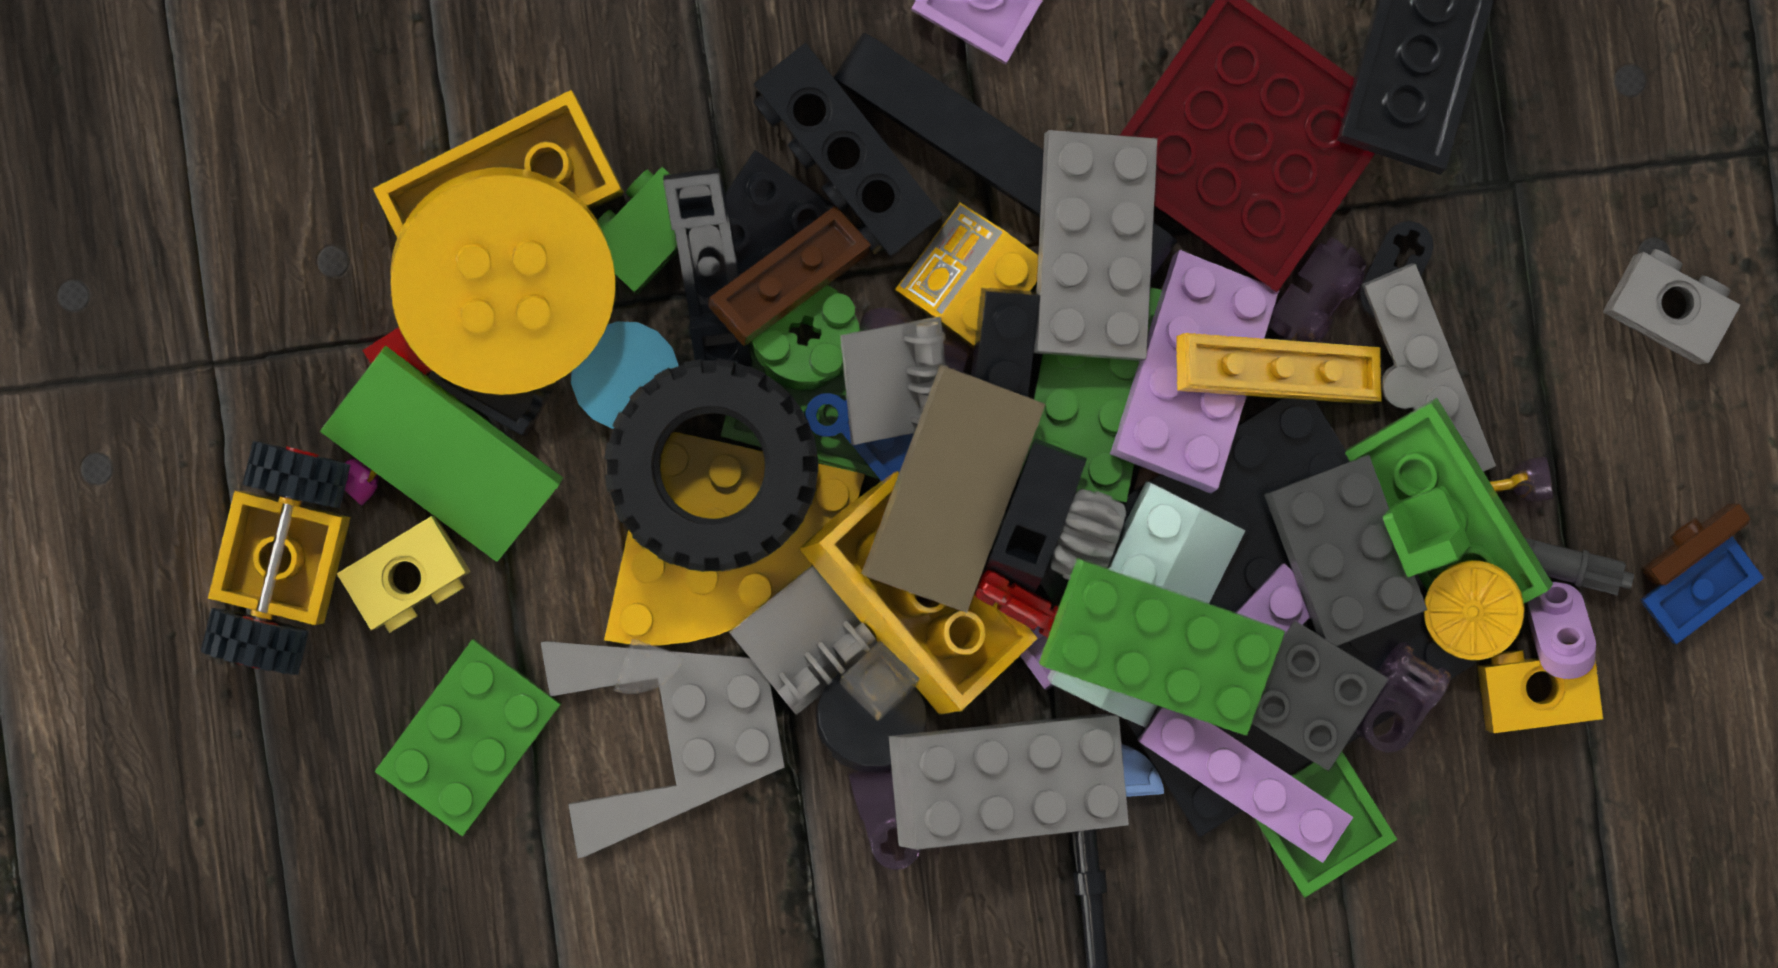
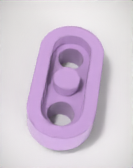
(1562, 619)

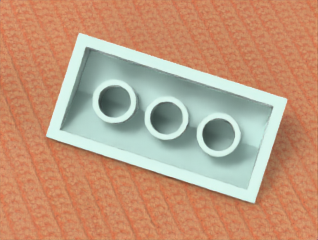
(1170, 547)

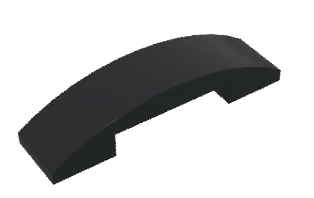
(706, 257)

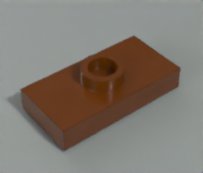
(1694, 542)

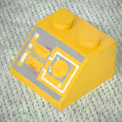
(961, 260)

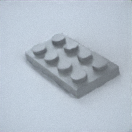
(1095, 245)

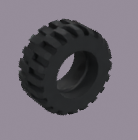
(636, 475)

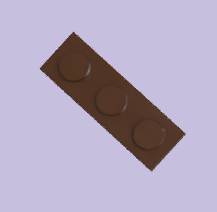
(789, 275)

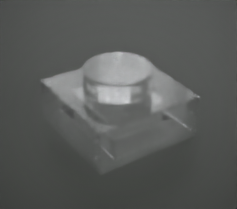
(879, 681)

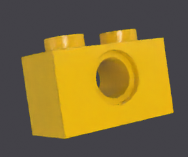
(1510, 708)

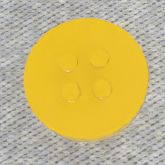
(502, 281)

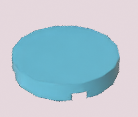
(618, 366)

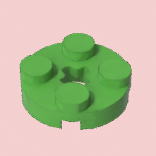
(819, 361)

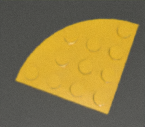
(712, 481)

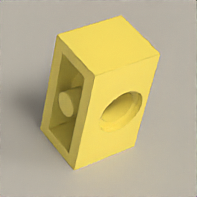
(372, 582)

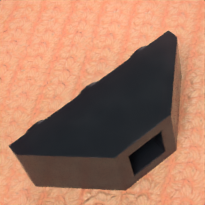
(1035, 514)

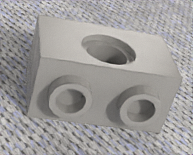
(1639, 306)

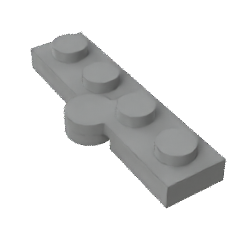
(1421, 355)

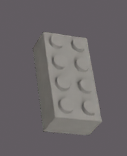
(1008, 781)

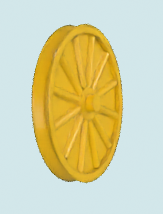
(1474, 610)

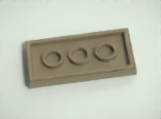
(953, 488)

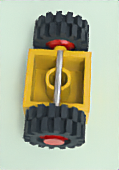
(277, 558)

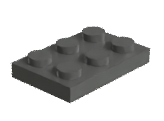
(1344, 552)

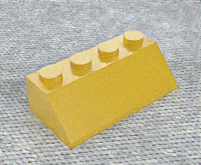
(946, 648)

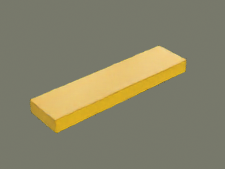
(1278, 368)

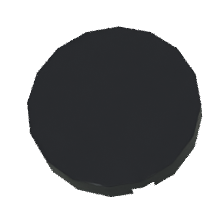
(858, 737)

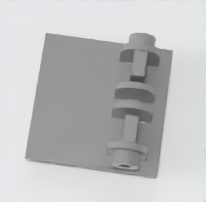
(890, 377)
(803, 639)

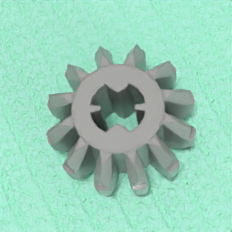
(1088, 531)

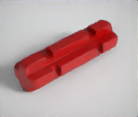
(1016, 601)

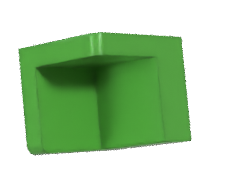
(1426, 531)

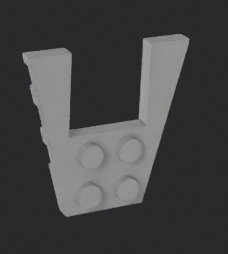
(717, 731)

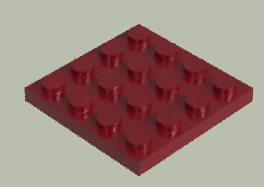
(1250, 140)

